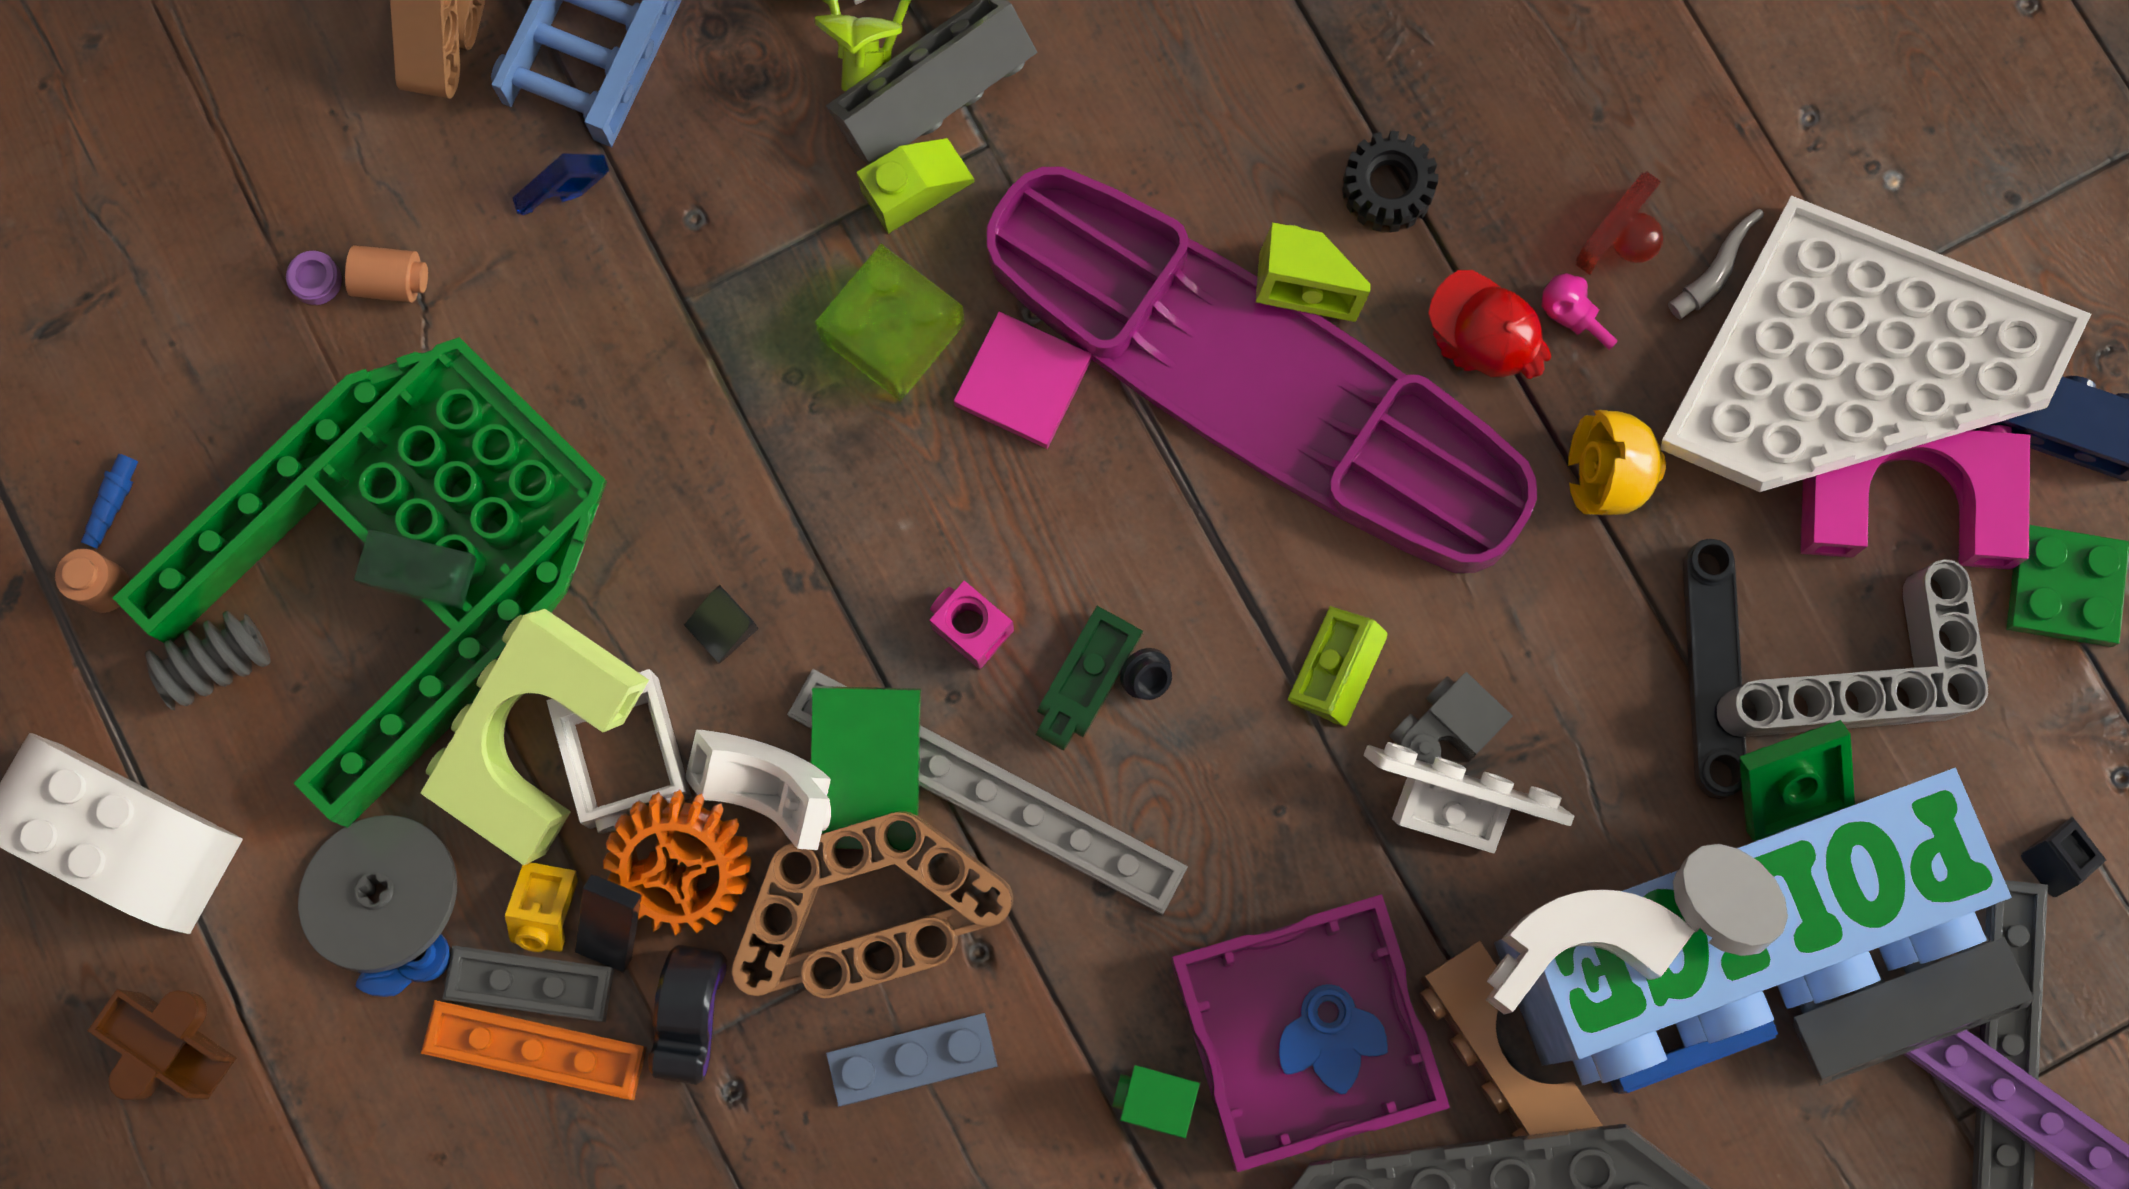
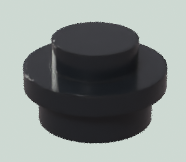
(1146, 674)

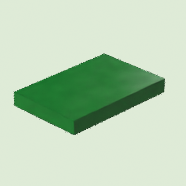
(871, 754)

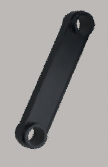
(1712, 662)

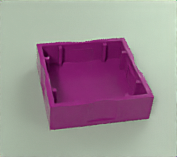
(1254, 986)

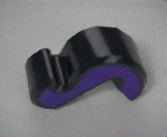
(685, 1014)

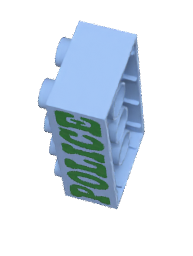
(1864, 878)

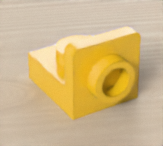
(540, 907)

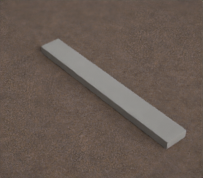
(1032, 815)

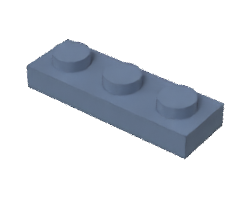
(912, 1059)

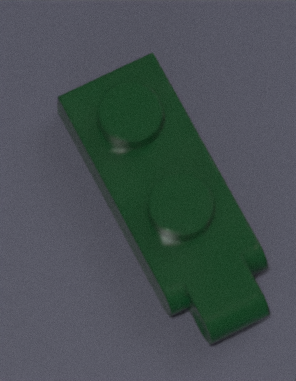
(1086, 677)

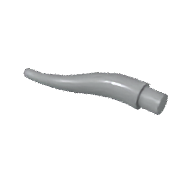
(1713, 280)

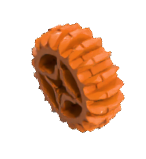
(681, 899)

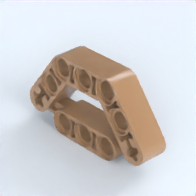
(429, 41)
(851, 953)

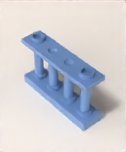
(623, 66)

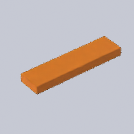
(534, 1050)

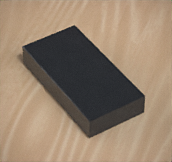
(607, 923)

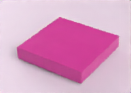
(1023, 380)

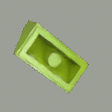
(1338, 665)

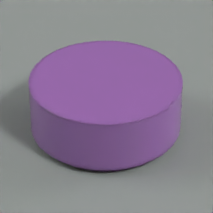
(313, 277)

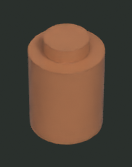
(385, 274)
(90, 579)

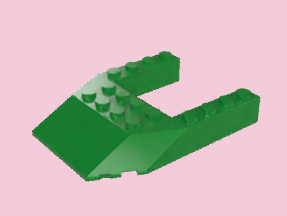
(419, 454)

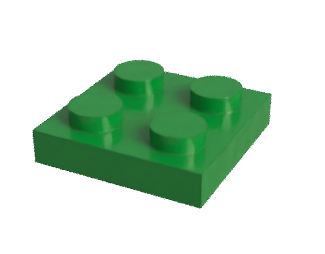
(2070, 587)
(1797, 780)

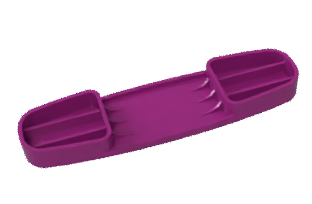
(1257, 376)

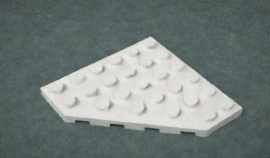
(1863, 352)

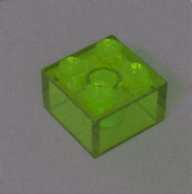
(890, 322)

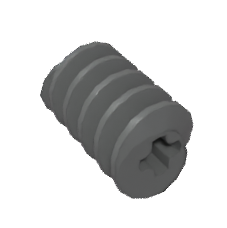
(207, 660)

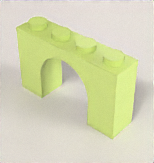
(474, 772)

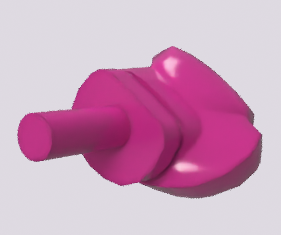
(1567, 304)

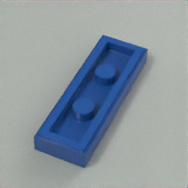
(1693, 1056)

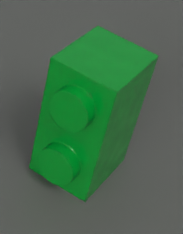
(1156, 1101)

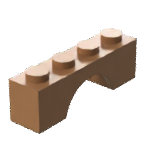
(1459, 995)

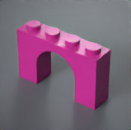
(1984, 469)

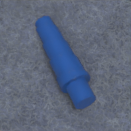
(110, 498)

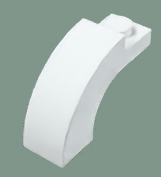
(763, 780)

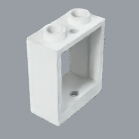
(606, 816)

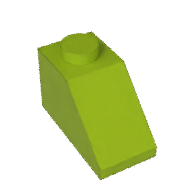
(912, 181)
(1308, 274)

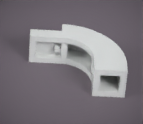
(1616, 921)

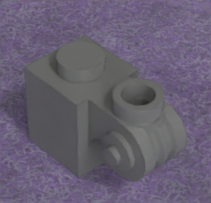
(1459, 714)

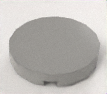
(1730, 899)

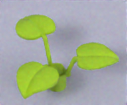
(860, 40)

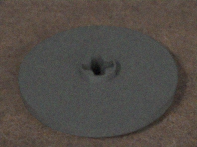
(410, 914)

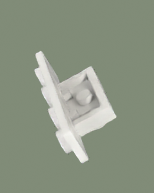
(1458, 806)

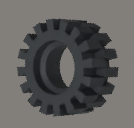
(1396, 153)

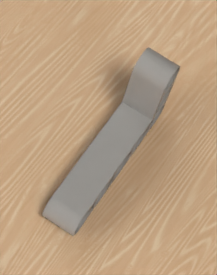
(1877, 690)

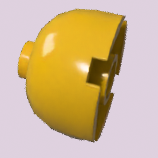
(1616, 463)

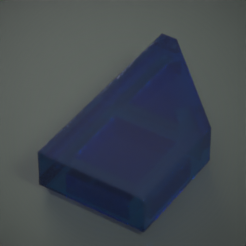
(565, 177)

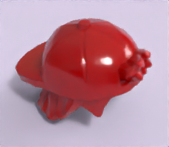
(1487, 327)

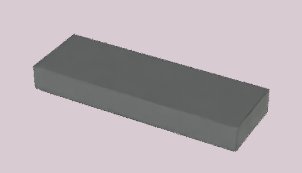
(528, 983)

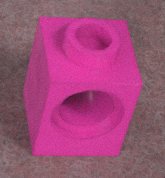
(981, 644)

